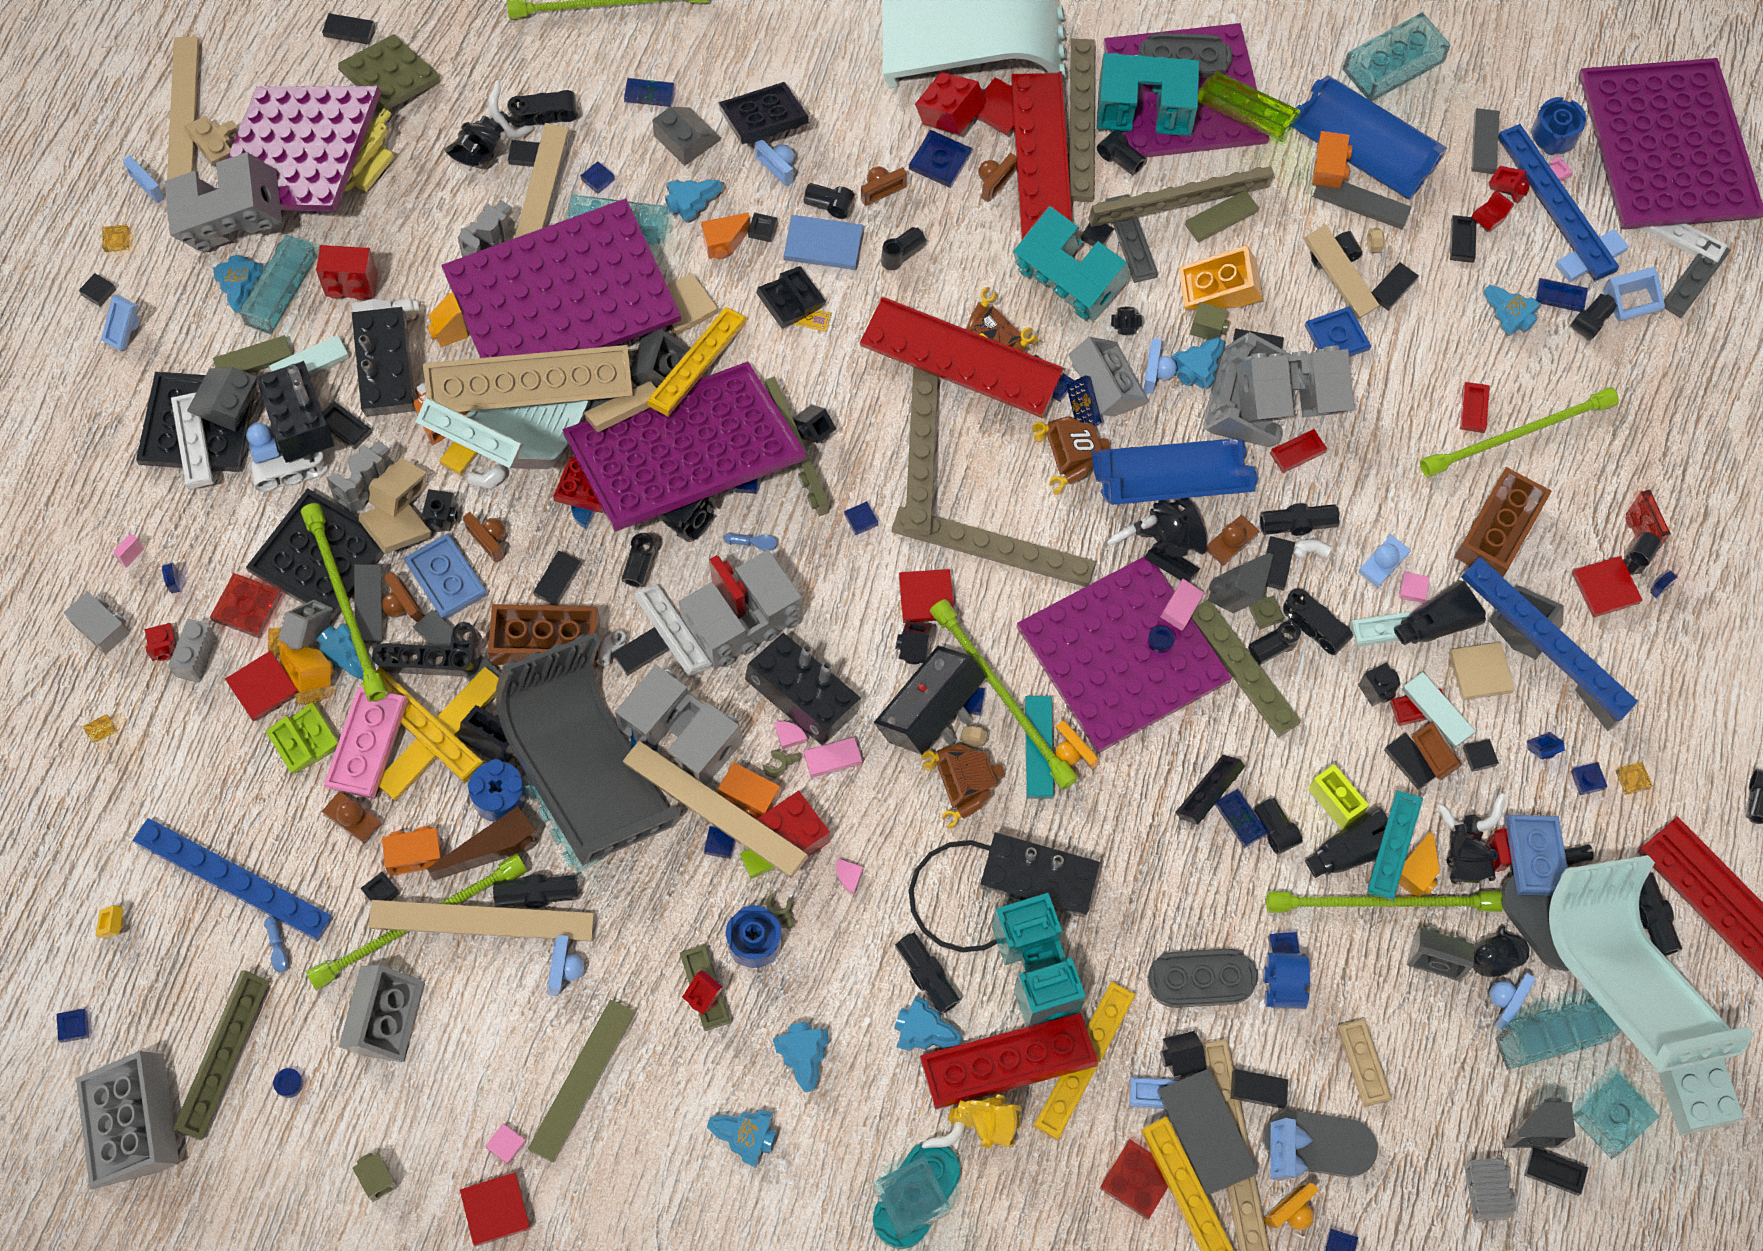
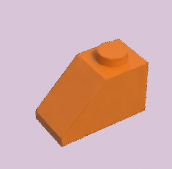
(724, 234)

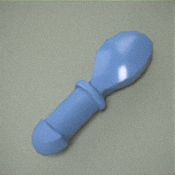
(762, 542)
(278, 958)

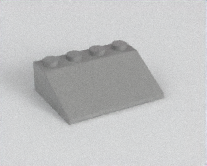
(127, 1119)

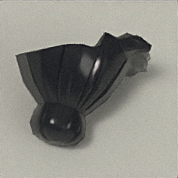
(1500, 954)

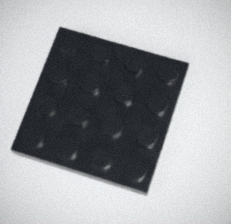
(159, 435)
(295, 563)

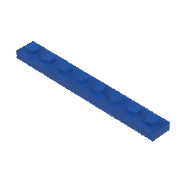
(1558, 202)
(1549, 639)
(233, 879)

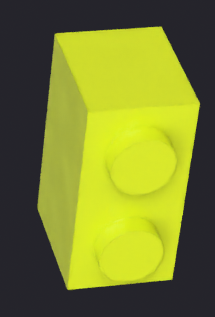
(1338, 796)

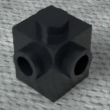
(814, 424)
(439, 510)
(913, 642)
(1380, 684)
(1183, 1054)

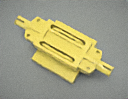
(372, 156)

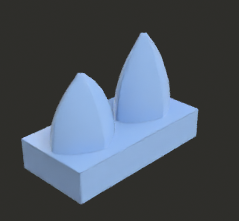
(1284, 1141)

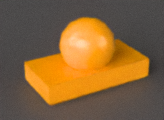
(1074, 748)
(1294, 1209)

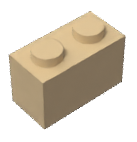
(397, 487)

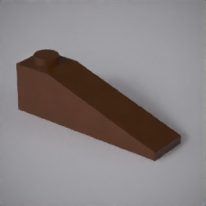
(497, 841)

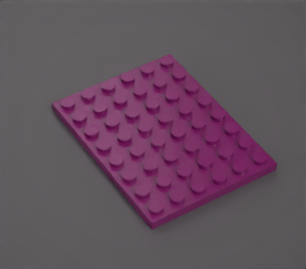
(1671, 143)
(563, 287)
(709, 443)

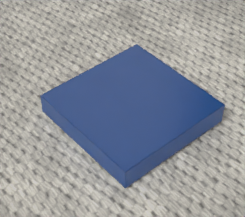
(1338, 329)

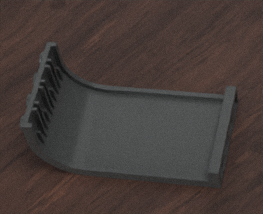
(577, 751)

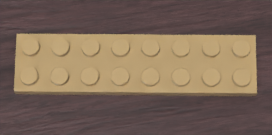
(529, 379)

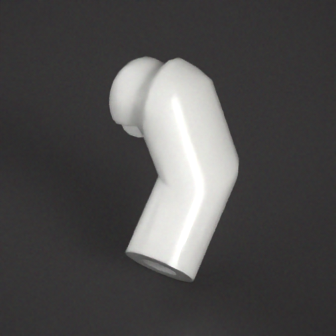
(488, 479)
(1311, 545)
(609, 645)

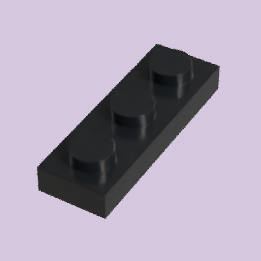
(1210, 789)

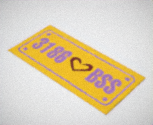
(818, 320)

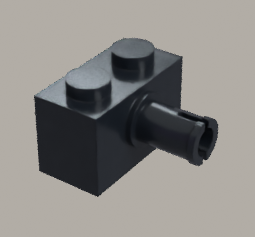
(485, 734)

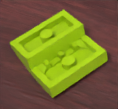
(303, 738)

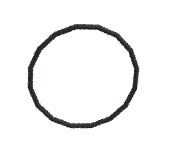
(912, 900)

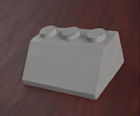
(1111, 375)
(381, 1013)

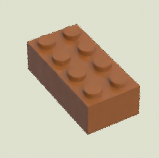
(1504, 521)
(528, 629)

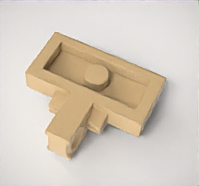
(211, 138)

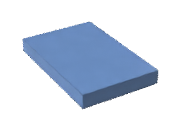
(823, 242)
(445, 576)
(1536, 853)

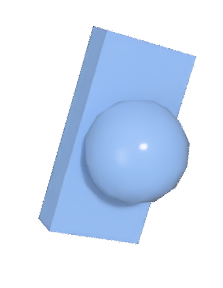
(776, 160)
(120, 322)
(1160, 367)
(262, 442)
(1384, 561)
(563, 966)
(1510, 998)

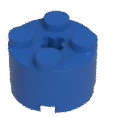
(1558, 125)
(492, 777)
(739, 933)
(1287, 980)

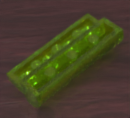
(1248, 106)

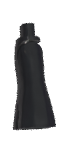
(1445, 614)
(1350, 846)

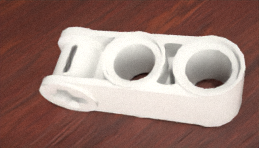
(277, 473)

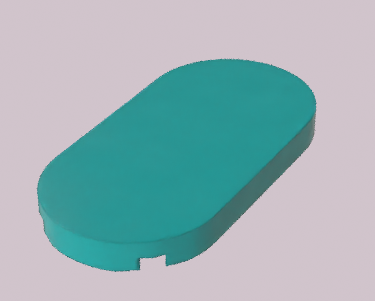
(947, 1173)

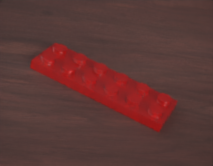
(1008, 1061)

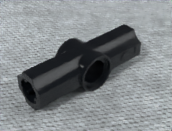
(1299, 519)
(535, 891)
(1658, 917)
(927, 973)

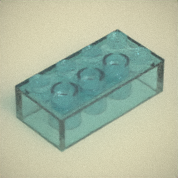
(1396, 56)
(1555, 1033)

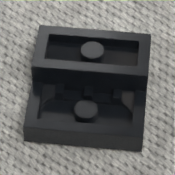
(791, 297)

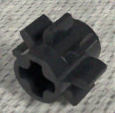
(1126, 320)

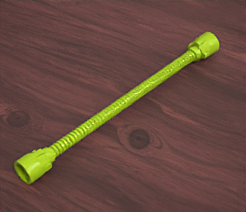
(521, 8)
(1438, 463)
(372, 682)
(1060, 771)
(1484, 901)
(325, 972)

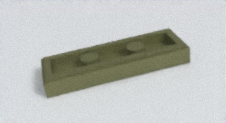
(1221, 216)
(256, 356)
(693, 962)

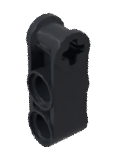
(543, 108)
(1317, 621)

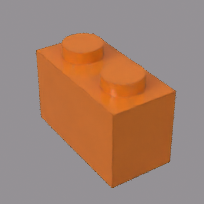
(1330, 159)
(749, 791)
(411, 850)

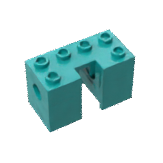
(1172, 80)
(1084, 285)
(1032, 934)

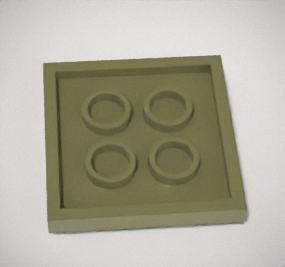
(392, 68)

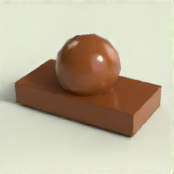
(996, 175)
(882, 184)
(487, 534)
(1232, 540)
(400, 600)
(1436, 750)
(351, 817)

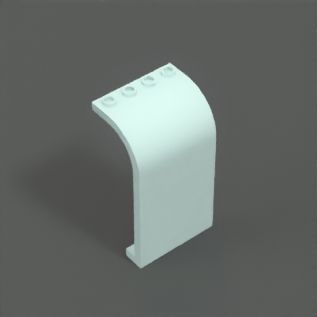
(961, 33)
(511, 436)
(1607, 949)

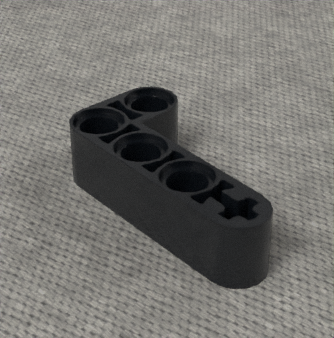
(427, 654)

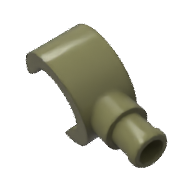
(786, 760)
(783, 914)

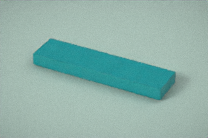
(1038, 778)
(1394, 845)

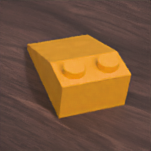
(1222, 280)

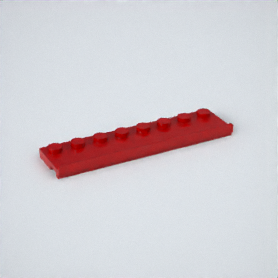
(1040, 146)
(962, 357)
(1710, 889)

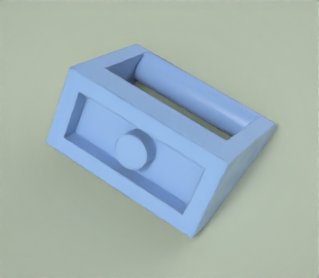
(1633, 282)

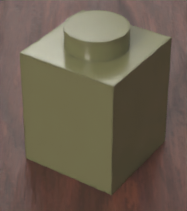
(1209, 322)
(374, 1176)

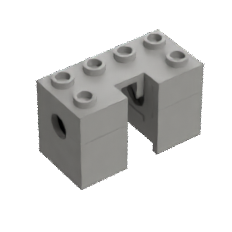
(207, 214)
(1320, 377)
(772, 603)
(664, 705)

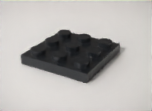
(763, 113)

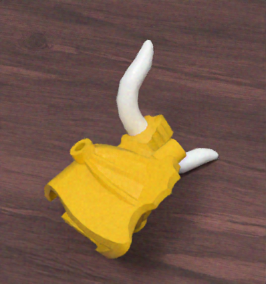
(992, 1119)

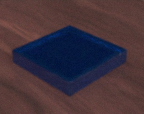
(940, 158)

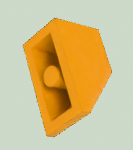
(447, 322)
(306, 667)
(1421, 868)

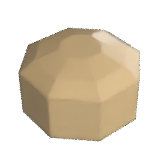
(1375, 240)
(973, 736)

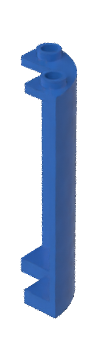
(1379, 140)
(1173, 471)

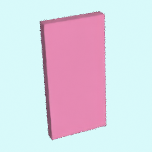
(365, 744)

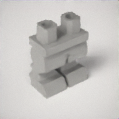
(491, 229)
(364, 467)

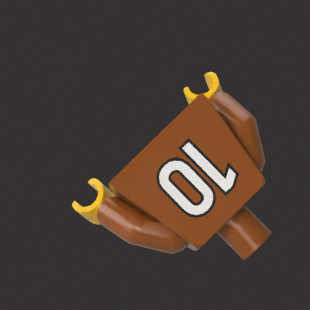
(1071, 447)

